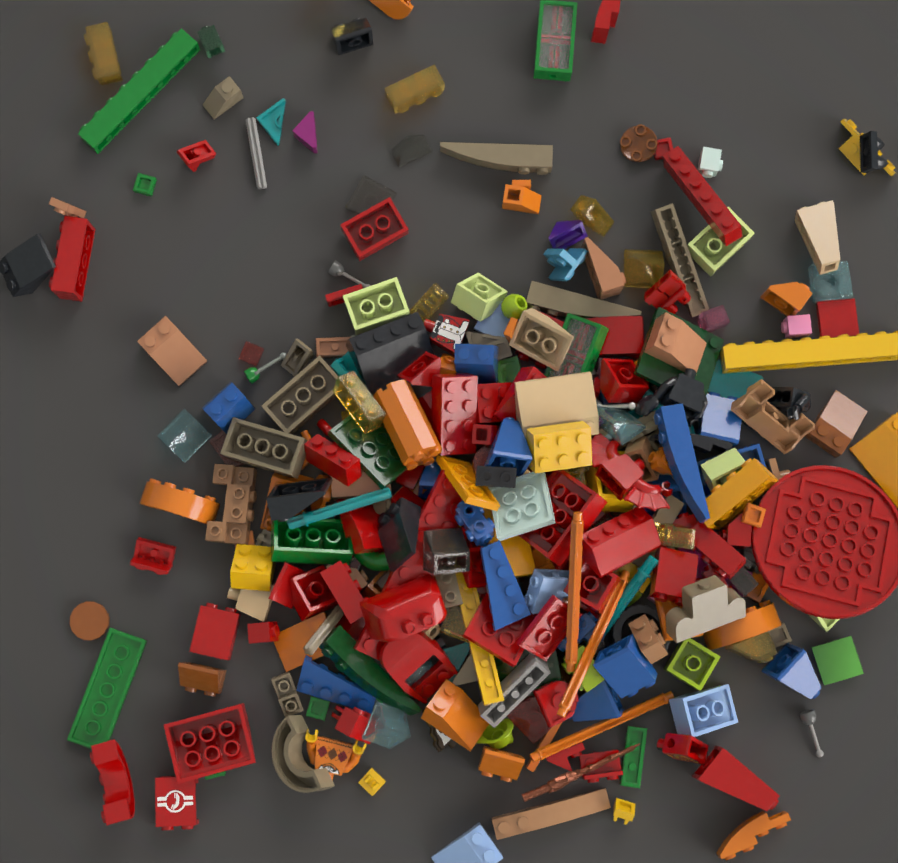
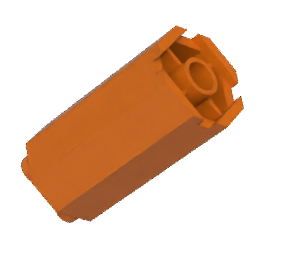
(408, 425)

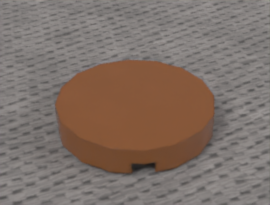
(89, 620)

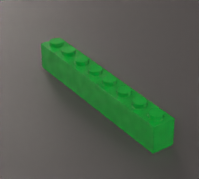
(139, 91)

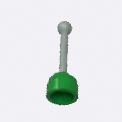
(253, 373)

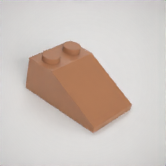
(604, 273)
(675, 343)
(172, 351)

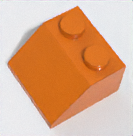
(787, 297)

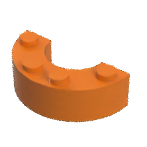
(179, 502)
(756, 622)

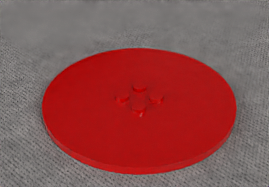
(828, 542)

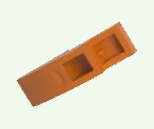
(743, 836)

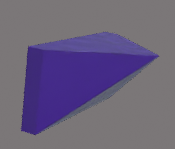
(567, 233)

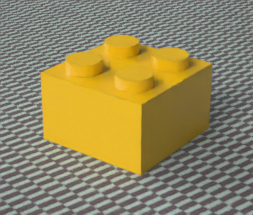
(252, 568)

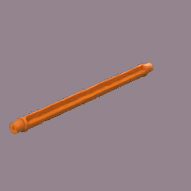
(574, 591)
(591, 648)
(601, 726)

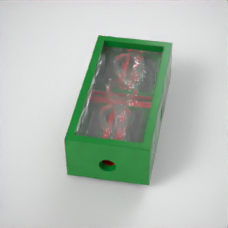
(555, 40)
(584, 348)

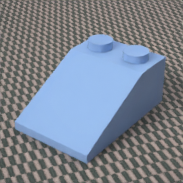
(703, 711)
(470, 847)

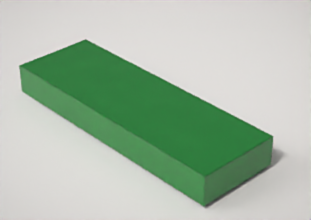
(633, 761)

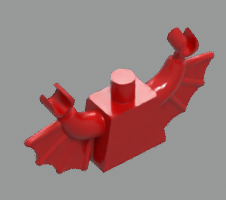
(625, 476)

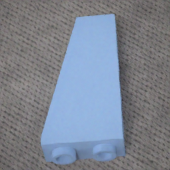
(543, 585)

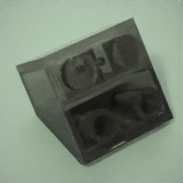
(445, 551)

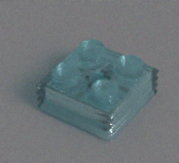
(824, 291)

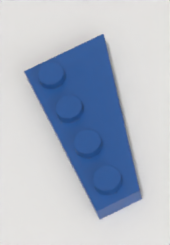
(504, 593)
(324, 684)

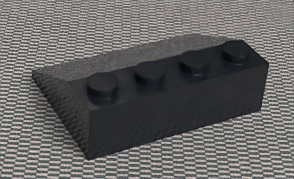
(388, 350)

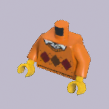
(332, 754)

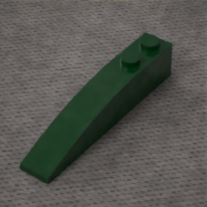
(365, 671)

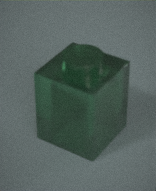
(210, 41)

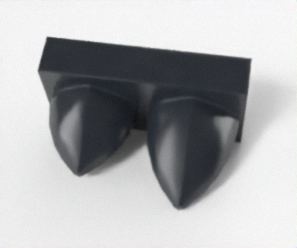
(869, 148)

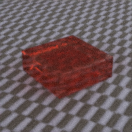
(251, 353)

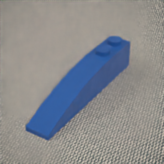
(681, 458)

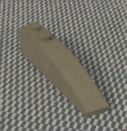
(506, 157)
(679, 256)
(561, 302)

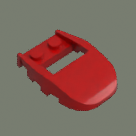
(406, 655)

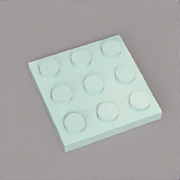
(523, 507)

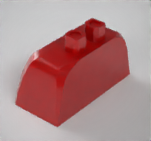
(404, 610)

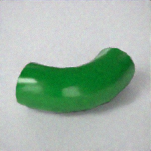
(374, 561)

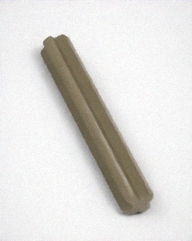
(324, 630)

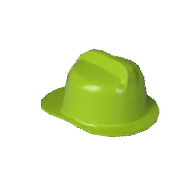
(498, 736)

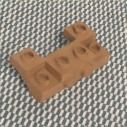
(768, 420)
(238, 505)

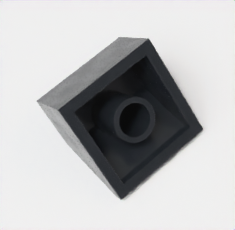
(352, 35)

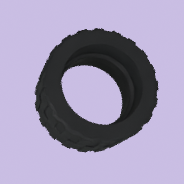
(631, 611)

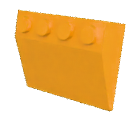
(879, 456)
(738, 490)

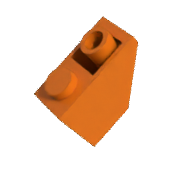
(521, 199)

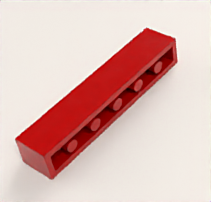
(702, 196)

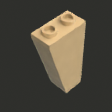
(820, 235)

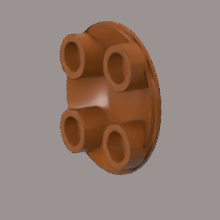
(638, 143)

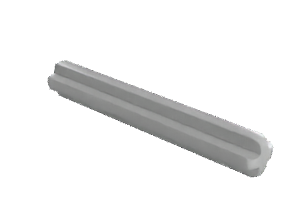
(256, 153)

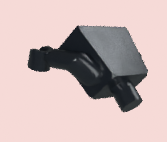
(678, 390)
(790, 400)

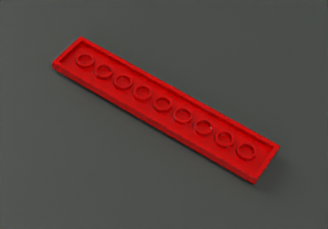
(436, 514)

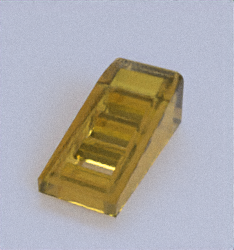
(424, 299)

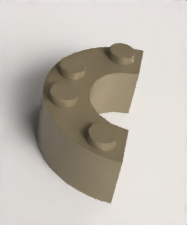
(289, 759)

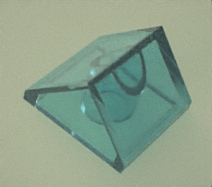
(619, 424)
(184, 435)
(387, 726)

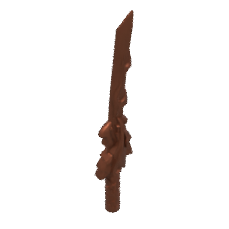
(565, 778)

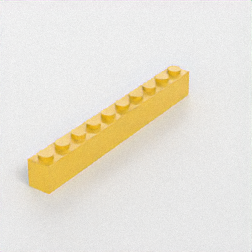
(809, 353)

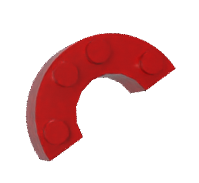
(117, 782)

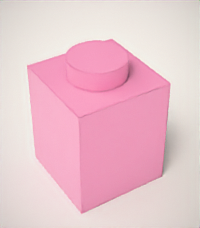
(796, 326)

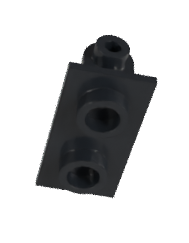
(495, 476)

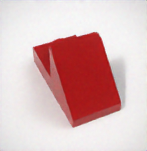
(196, 154)
(560, 758)

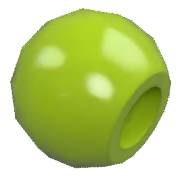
(513, 306)

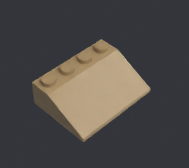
(556, 401)

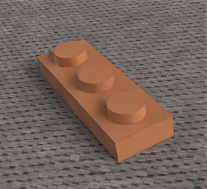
(66, 209)

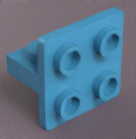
(564, 262)

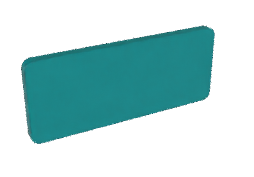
(732, 383)

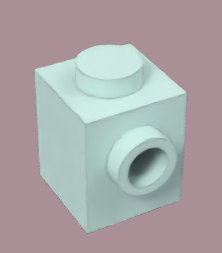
(710, 162)

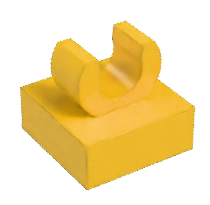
(372, 781)
(624, 810)

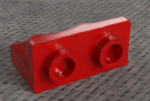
(610, 770)

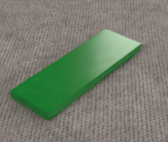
(107, 688)

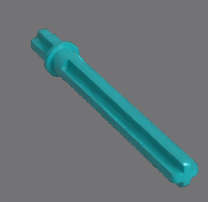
(339, 508)
(632, 588)

